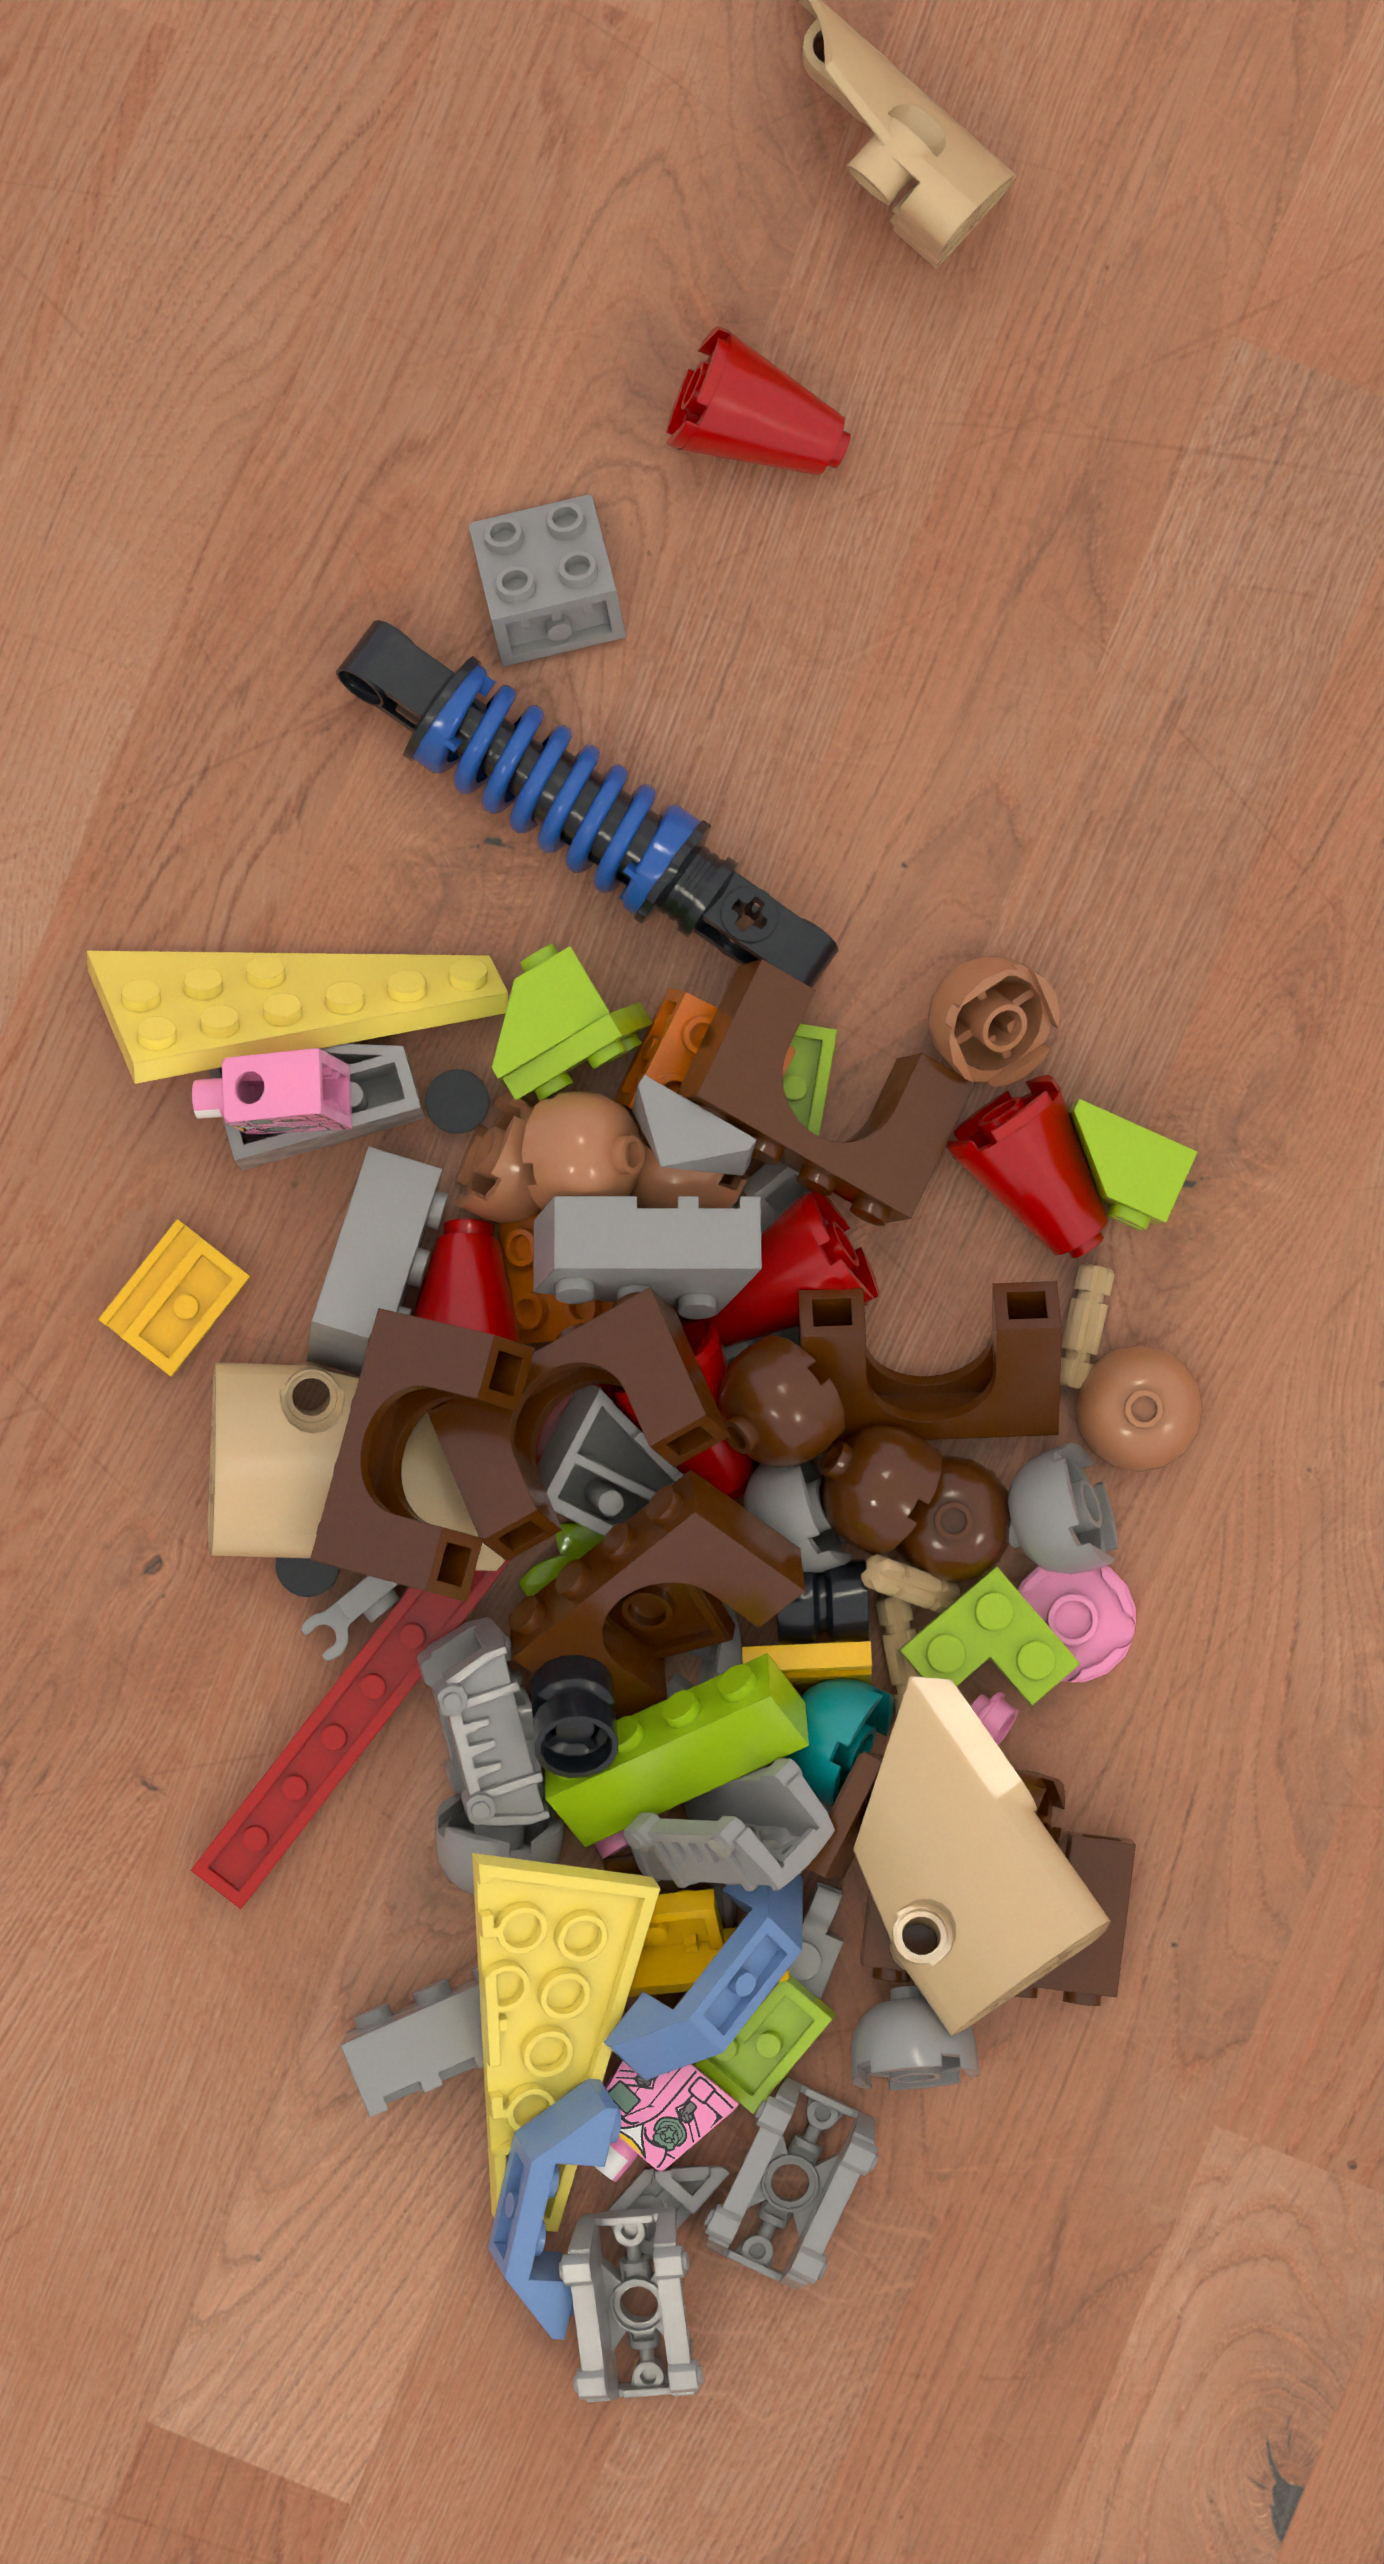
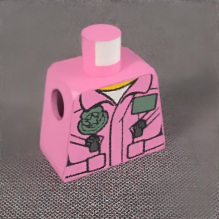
(300, 1094)
(662, 2115)

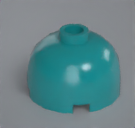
(840, 1726)

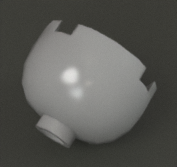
(792, 1506)
(1060, 1515)
(459, 1838)
(909, 2045)

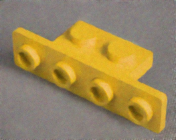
(680, 1942)

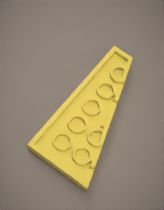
(200, 1007)
(552, 1988)

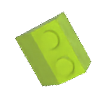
(545, 1008)
(1131, 1165)

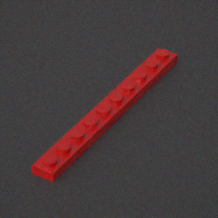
(339, 1730)

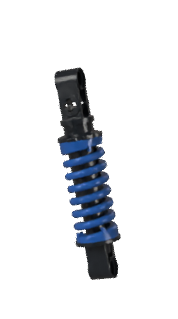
(652, 854)

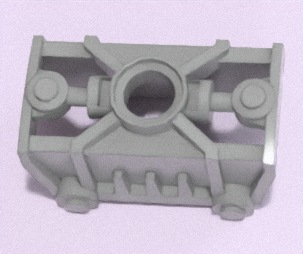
(485, 1725)
(740, 1833)
(817, 2208)
(604, 2319)

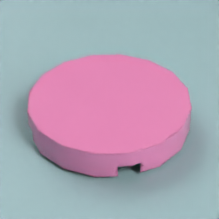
(1087, 1613)

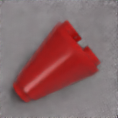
(469, 1281)

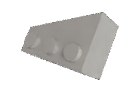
(381, 1099)
(612, 1248)
(375, 1255)
(600, 1464)
(417, 2044)

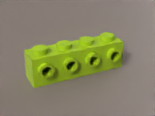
(685, 1749)

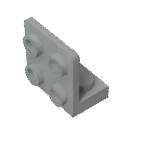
(547, 580)

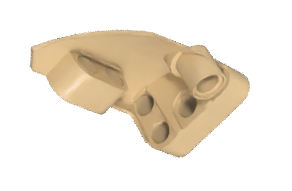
(911, 140)
(278, 1463)
(964, 1853)

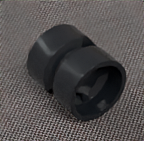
(831, 1603)
(574, 1716)

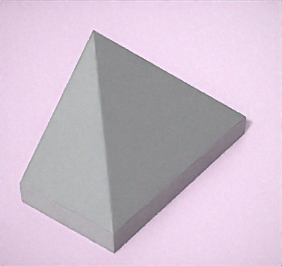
(688, 1135)

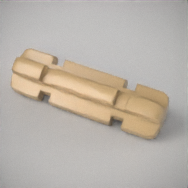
(1085, 1323)
(909, 1584)
(895, 1617)

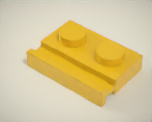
(174, 1298)
(813, 1663)

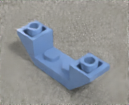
(725, 1995)
(568, 2132)

